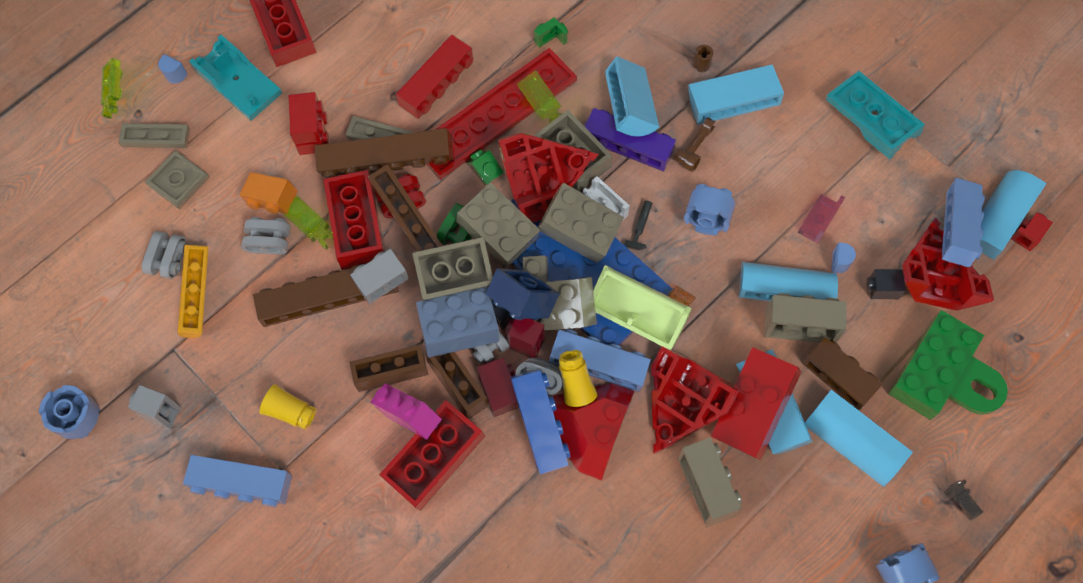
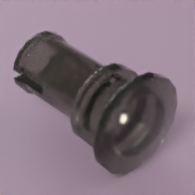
(964, 499)

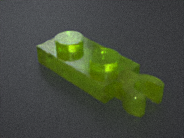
(111, 87)
(540, 96)
(308, 222)

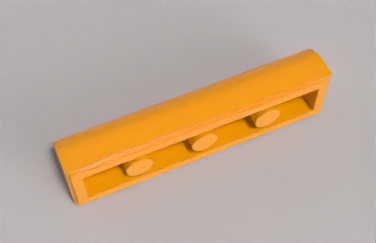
(193, 291)

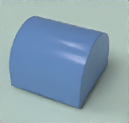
(172, 69)
(842, 257)

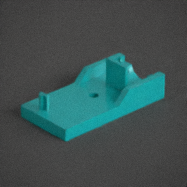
(250, 92)
(887, 128)

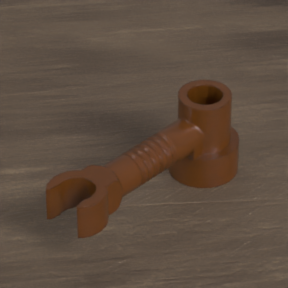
(688, 157)

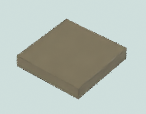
(177, 179)

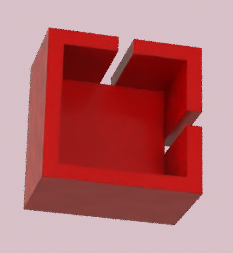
(307, 122)

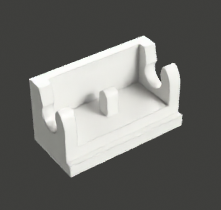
(606, 196)

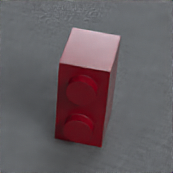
(526, 336)
(498, 386)

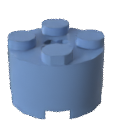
(710, 209)
(69, 412)
(908, 566)

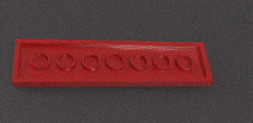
(500, 110)

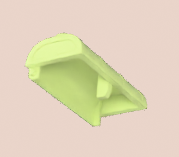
(639, 308)

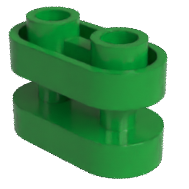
(447, 230)

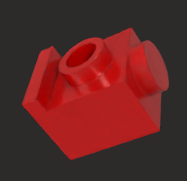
(1031, 231)

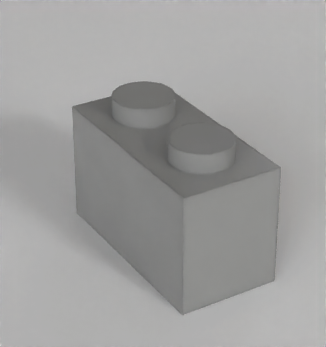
(379, 276)
(154, 406)

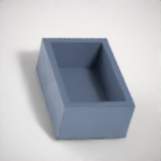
(457, 322)

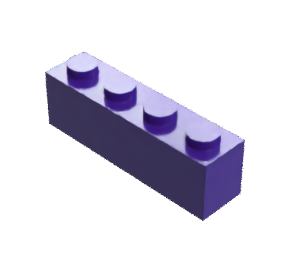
(649, 149)

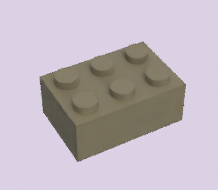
(570, 131)
(580, 223)
(501, 224)
(453, 268)
(804, 318)
(709, 481)

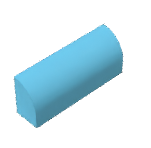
(735, 94)
(631, 98)
(1007, 209)
(765, 280)
(791, 428)
(858, 438)

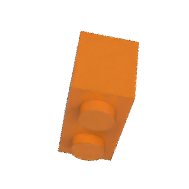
(268, 193)

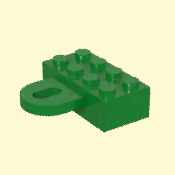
(944, 369)

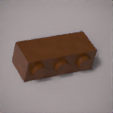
(388, 368)
(842, 373)
(458, 383)

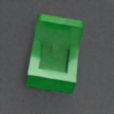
(547, 31)
(485, 166)

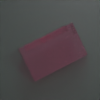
(820, 218)

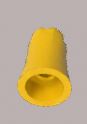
(576, 379)
(287, 408)

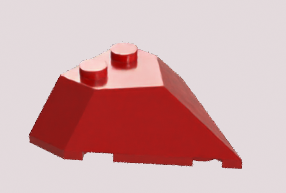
(538, 169)
(941, 281)
(685, 397)
(593, 428)

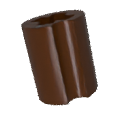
(703, 58)

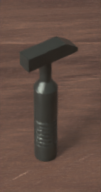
(639, 228)

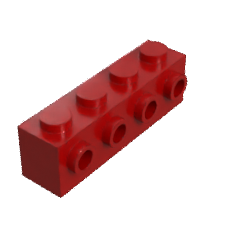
(435, 76)

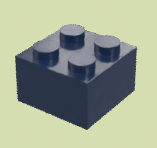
(522, 294)

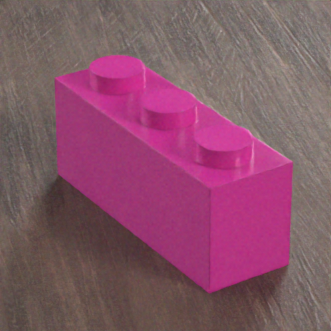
(406, 410)

